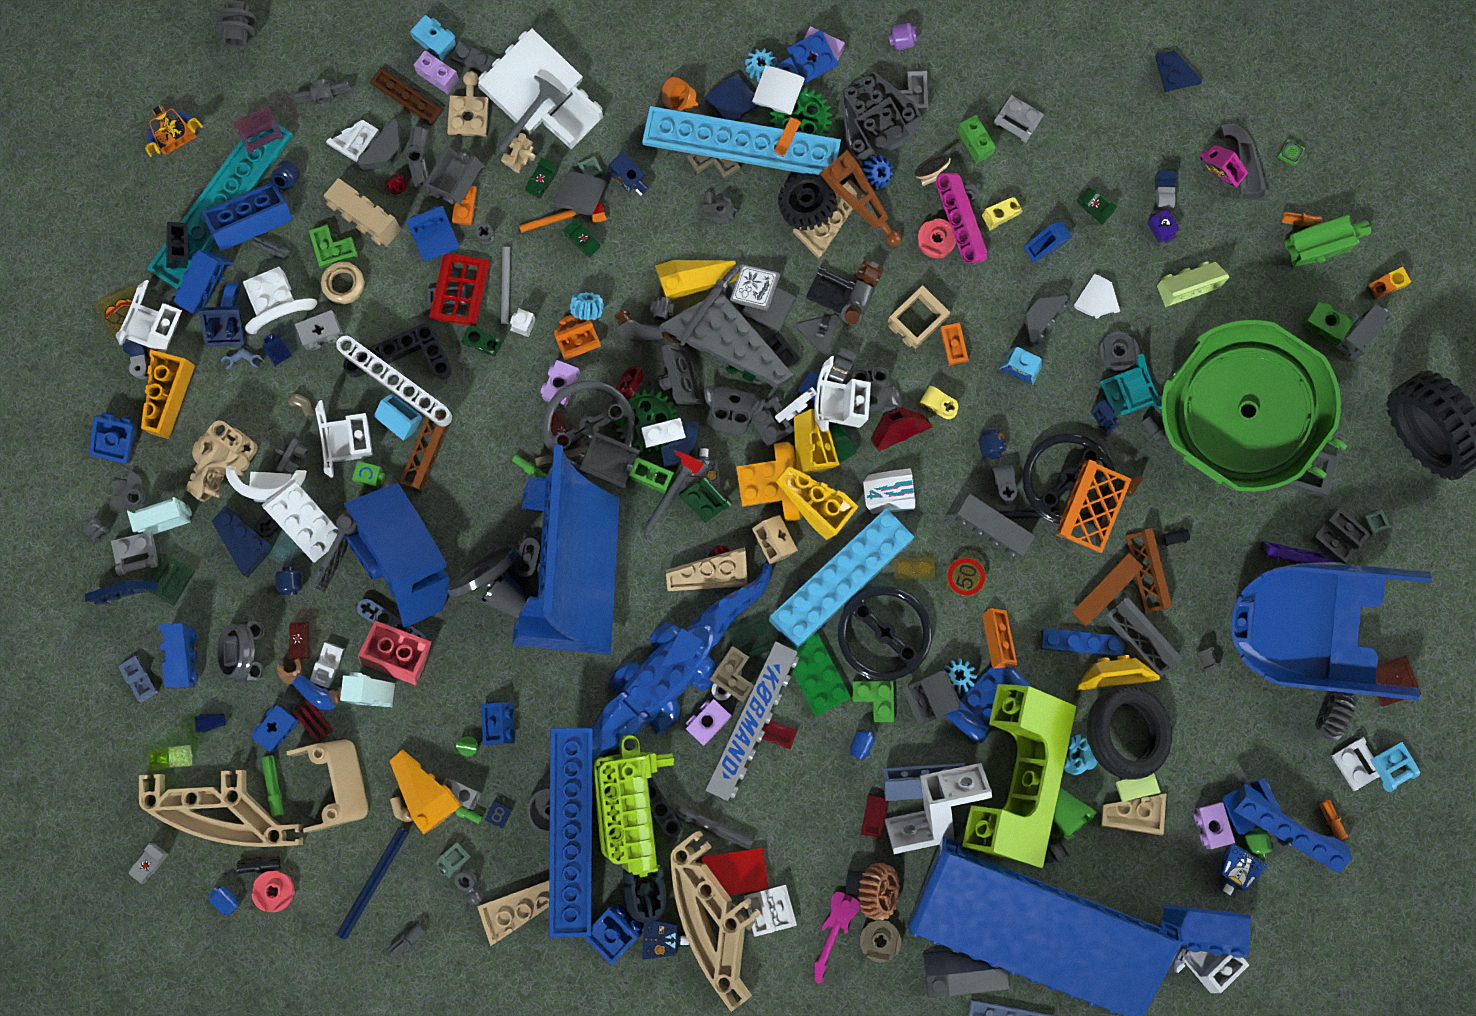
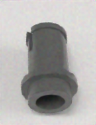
(1153, 428)

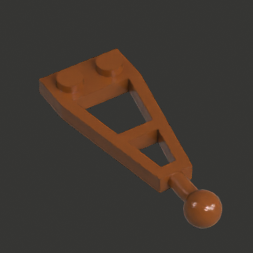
(837, 172)

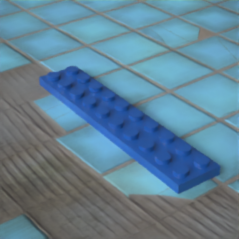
(570, 832)

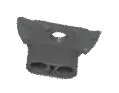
(887, 396)
(748, 406)

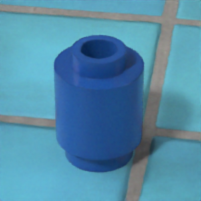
(862, 744)
(223, 900)

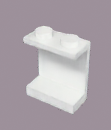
(574, 118)

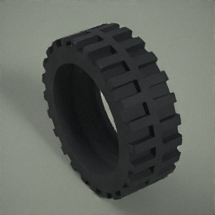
(1435, 423)

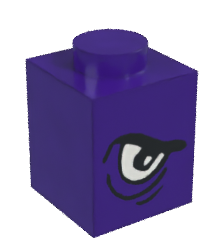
(1163, 226)

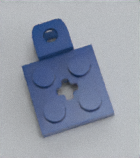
(799, 55)

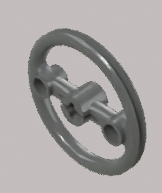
(621, 403)

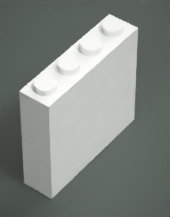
(512, 79)

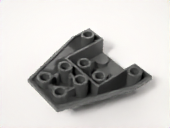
(877, 117)

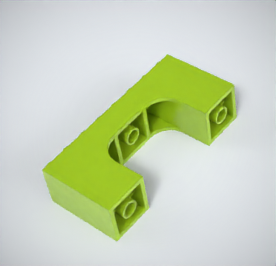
(1042, 736)

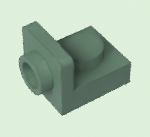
(452, 860)

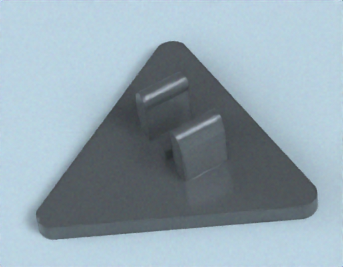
(819, 332)

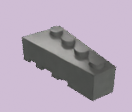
(990, 524)

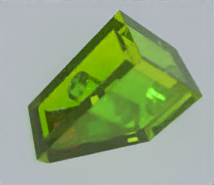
(170, 758)

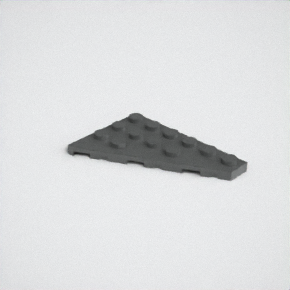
(731, 340)

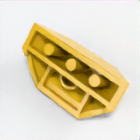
(1116, 673)

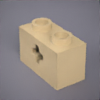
(774, 539)

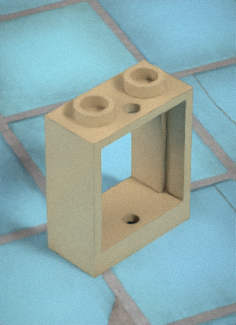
(932, 303)

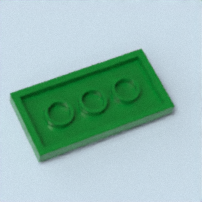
(818, 676)

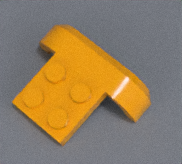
(759, 482)

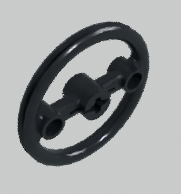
(1092, 449)
(910, 664)

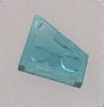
(285, 550)

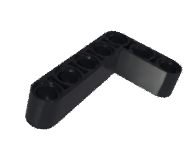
(400, 351)
(654, 802)

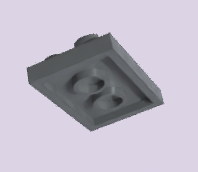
(680, 375)

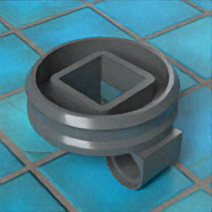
(237, 651)

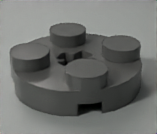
(1126, 359)

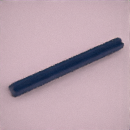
(372, 883)

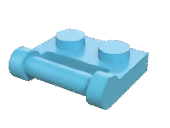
(1392, 760)

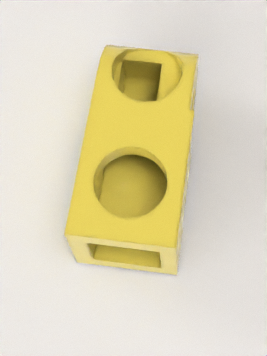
(1001, 212)

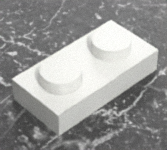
(663, 432)

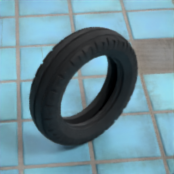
(1099, 732)

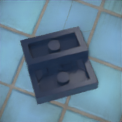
(732, 99)

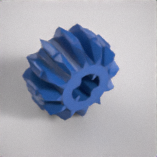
(883, 167)

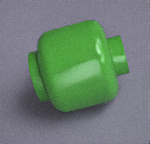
(1258, 842)

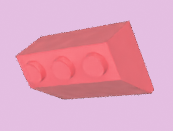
(395, 652)

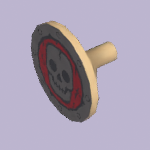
(931, 168)

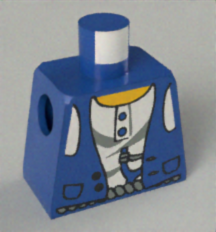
(1239, 869)

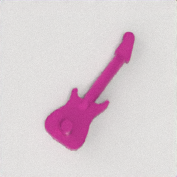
(842, 911)

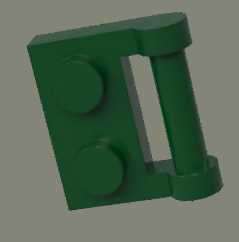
(701, 502)

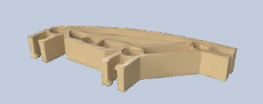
(177, 811)
(715, 958)

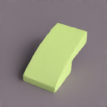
(1137, 788)

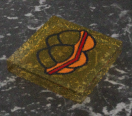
(115, 309)

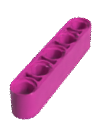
(957, 206)

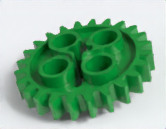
(804, 102)
(658, 408)

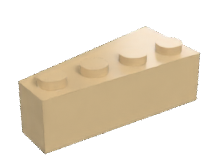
(362, 212)

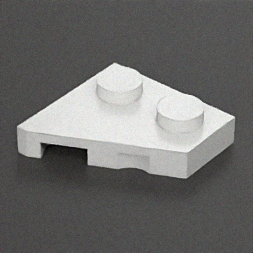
(354, 139)

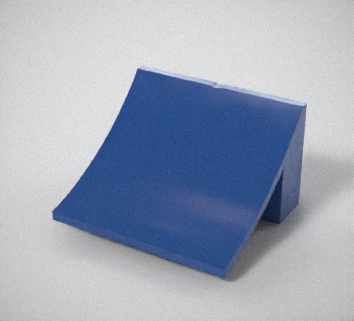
(575, 563)

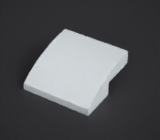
(778, 89)
(774, 909)

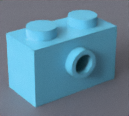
(433, 37)
(398, 416)

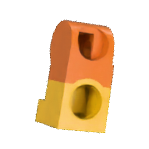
(1389, 283)

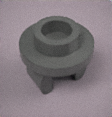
(972, 191)

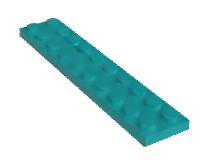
(236, 177)

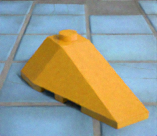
(425, 798)

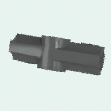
(417, 146)

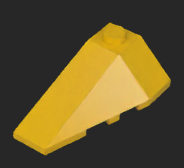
(689, 277)
(819, 504)

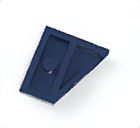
(1175, 71)

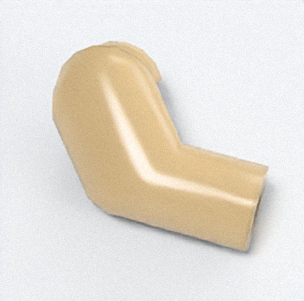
(399, 811)

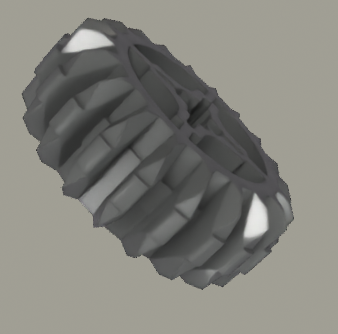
(1335, 716)

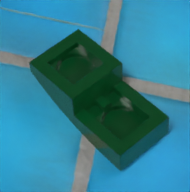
(842, 444)

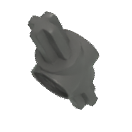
(321, 91)

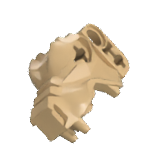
(213, 454)

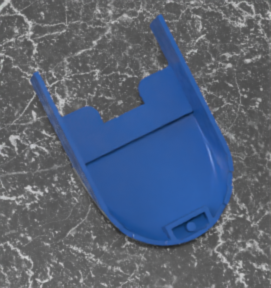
(1304, 626)

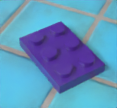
(1293, 554)

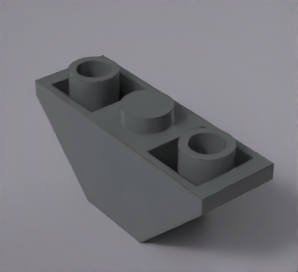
(383, 149)
(1042, 316)

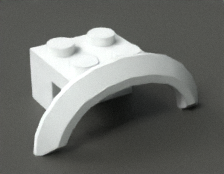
(272, 298)
(148, 325)
(840, 402)
(343, 439)
(262, 484)
(1212, 970)

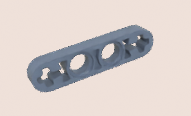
(393, 620)

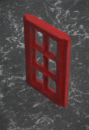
(442, 283)

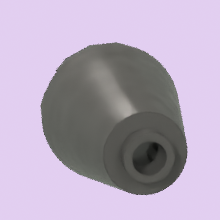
(506, 595)

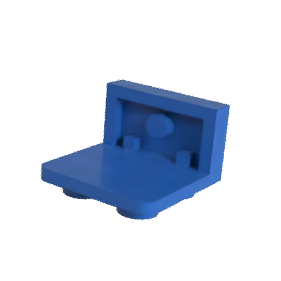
(432, 233)
(1240, 823)

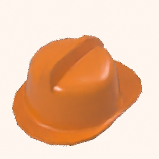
(678, 95)

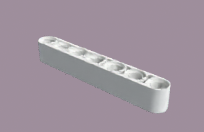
(387, 374)

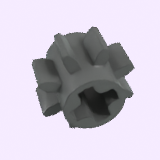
(662, 308)

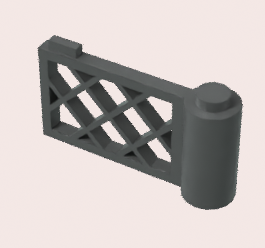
(346, 527)

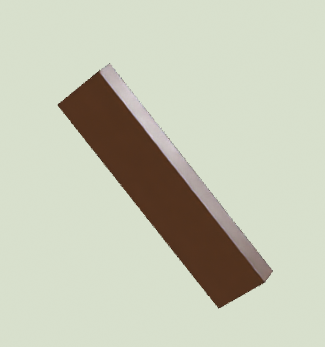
(406, 96)

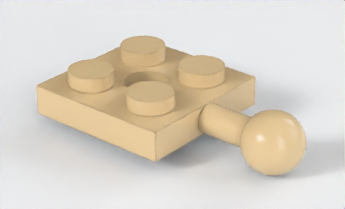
(462, 104)

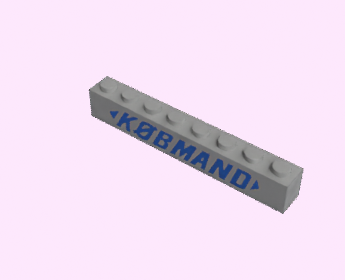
(751, 721)

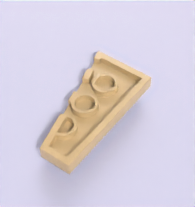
(820, 238)
(713, 572)
(512, 911)

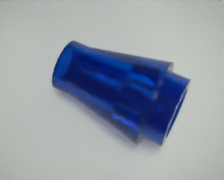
(208, 722)

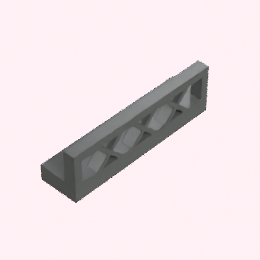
(1145, 635)

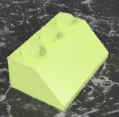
(1191, 283)

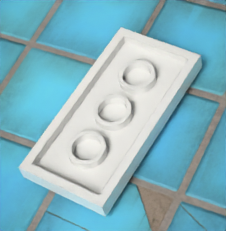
(302, 520)

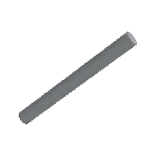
(505, 285)

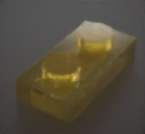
(914, 568)

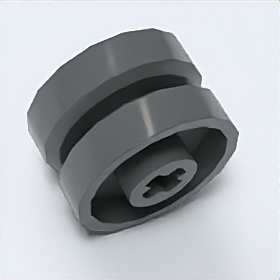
(536, 810)

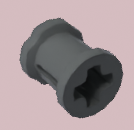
(485, 227)
(1208, 659)

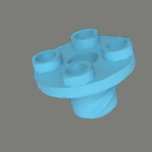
(1079, 755)

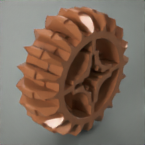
(879, 891)

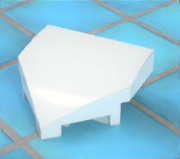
(1098, 298)

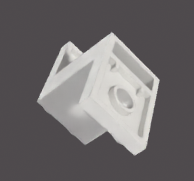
(939, 793)

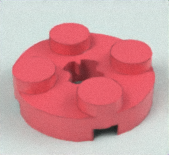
(927, 244)
(271, 903)

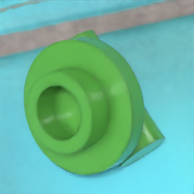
(467, 746)

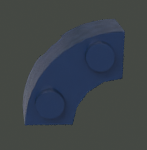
(683, 445)

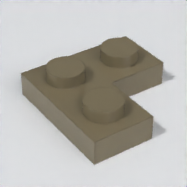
(725, 167)
(727, 675)

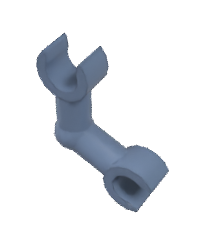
(241, 353)

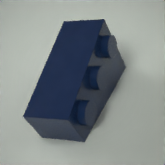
(242, 541)

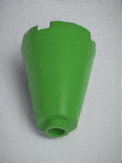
(1071, 814)

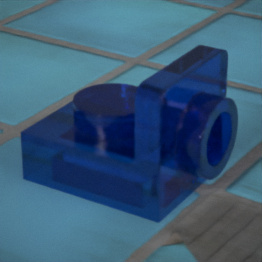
(276, 348)

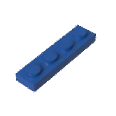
(1082, 642)

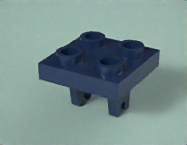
(222, 326)

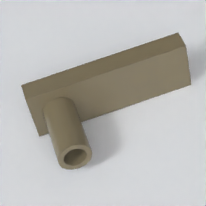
(572, 454)

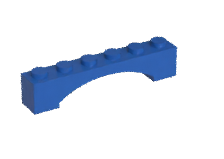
(1258, 810)

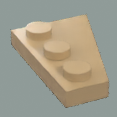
(1137, 815)

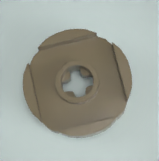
(886, 951)

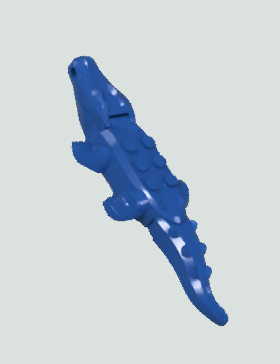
(651, 691)

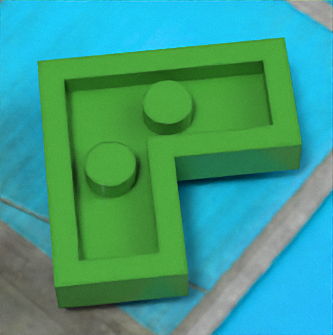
(329, 251)
(879, 693)

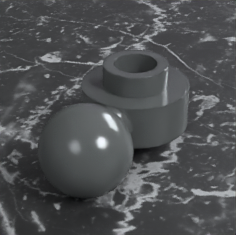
(474, 895)

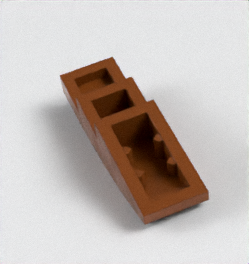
(1107, 589)

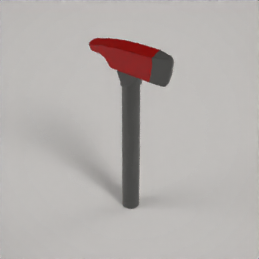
(688, 464)

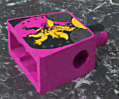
(1218, 160)

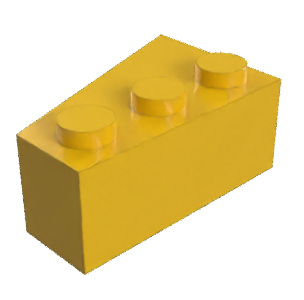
(812, 446)

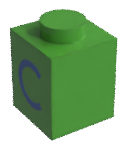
(368, 475)

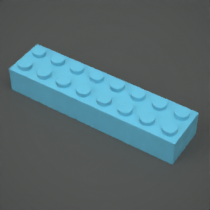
(841, 578)

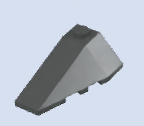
(959, 975)

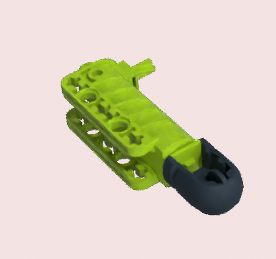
(631, 824)

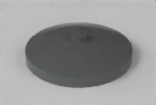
(483, 571)

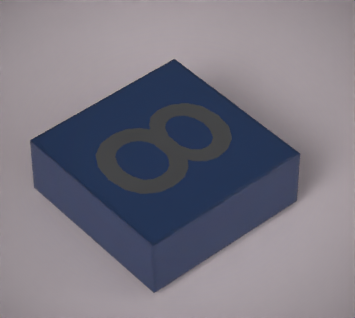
(498, 814)

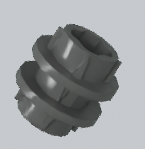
(235, 23)

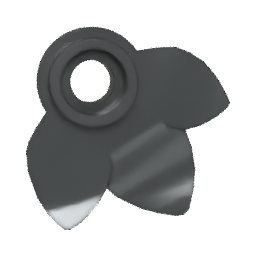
(126, 490)

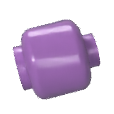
(903, 36)

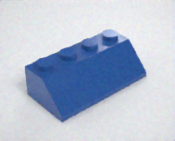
(247, 216)
(1211, 930)

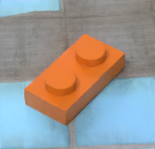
(464, 214)
(954, 344)

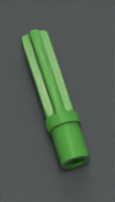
(274, 796)

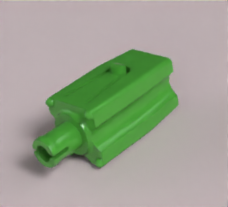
(1325, 240)

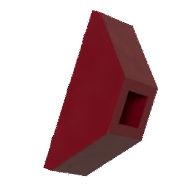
(898, 427)

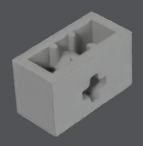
(309, 330)

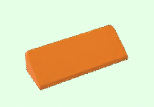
(999, 638)

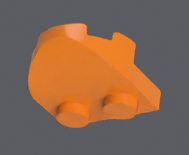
(575, 336)

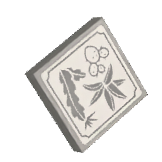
(755, 287)

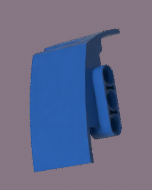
(401, 550)

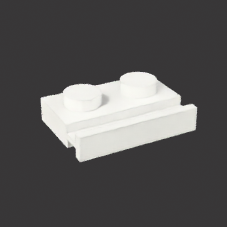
(799, 404)

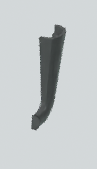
(1253, 184)

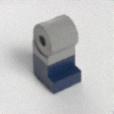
(1165, 189)
(139, 359)

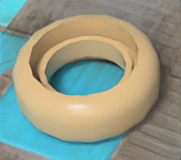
(342, 267)

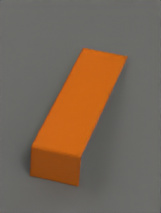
(787, 137)

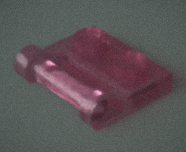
(255, 124)

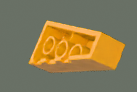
(165, 392)

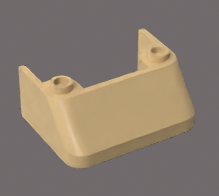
(345, 779)

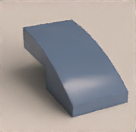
(138, 679)

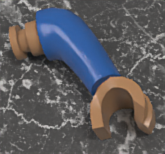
(316, 696)

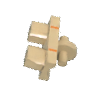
(520, 154)

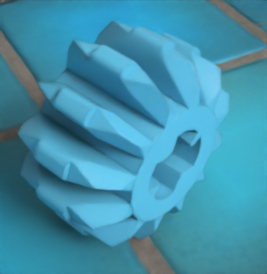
(755, 59)
(586, 306)
(966, 675)

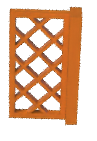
(1077, 499)

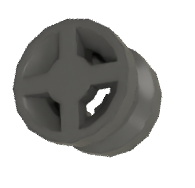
(96, 530)
(1059, 849)

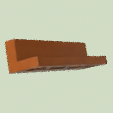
(429, 454)
(1156, 571)

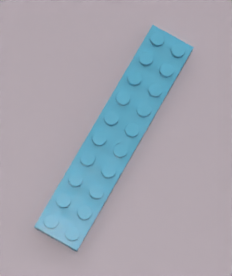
(737, 141)

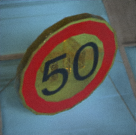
(966, 576)

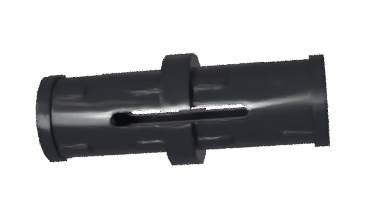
(258, 865)

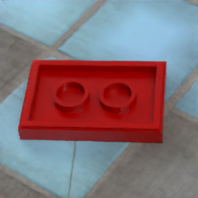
(738, 871)

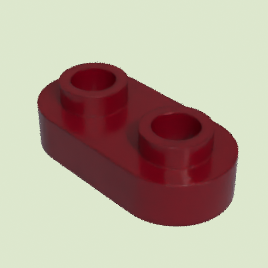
(630, 381)

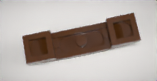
(1130, 491)

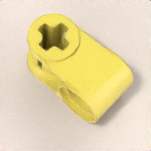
(938, 401)

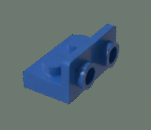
(498, 723)

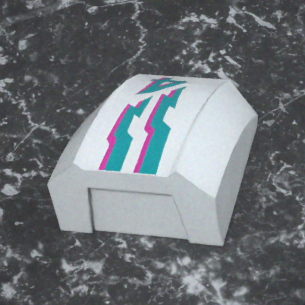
(890, 491)

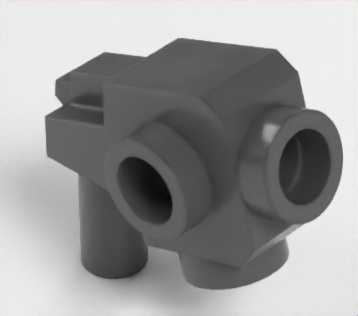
(721, 211)

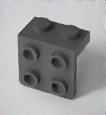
(932, 697)

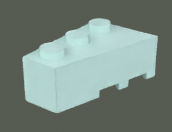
(366, 691)

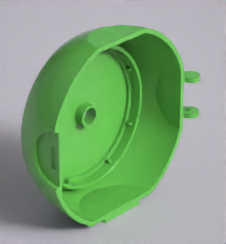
(1261, 367)

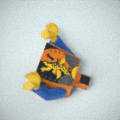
(170, 130)

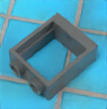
(1323, 486)

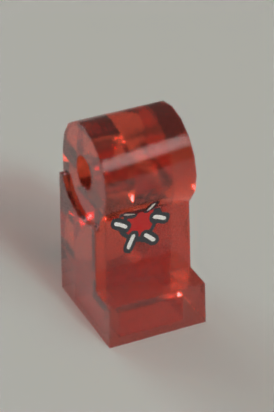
(558, 426)
(299, 641)

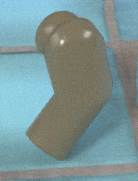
(303, 402)

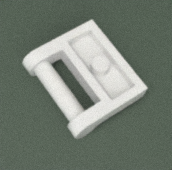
(1351, 765)

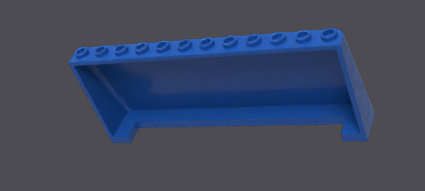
(1043, 932)

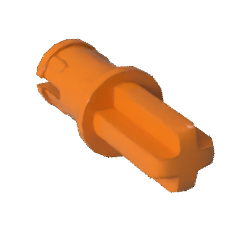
(1300, 219)
(1333, 820)

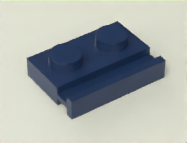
(1104, 417)

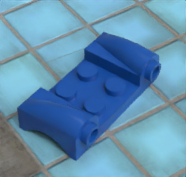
(978, 702)

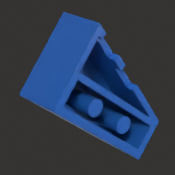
(200, 280)
(179, 655)

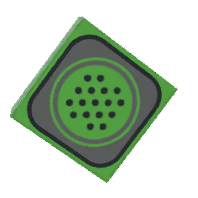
(1291, 152)

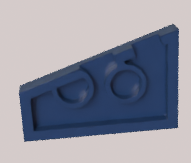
(120, 590)

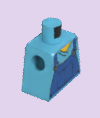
(1022, 364)

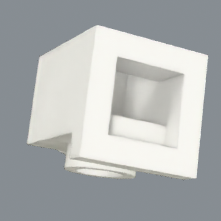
(522, 322)

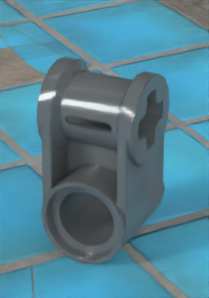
(1003, 481)

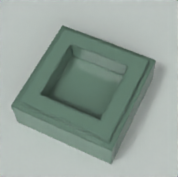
(591, 167)
(1376, 522)

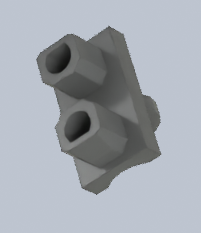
(287, 454)

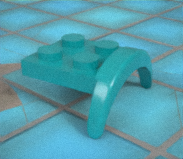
(1131, 390)

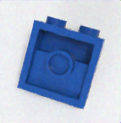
(113, 437)
(614, 933)

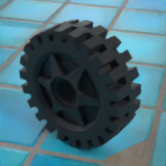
(802, 213)

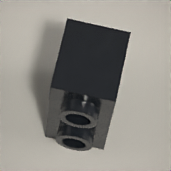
(176, 245)

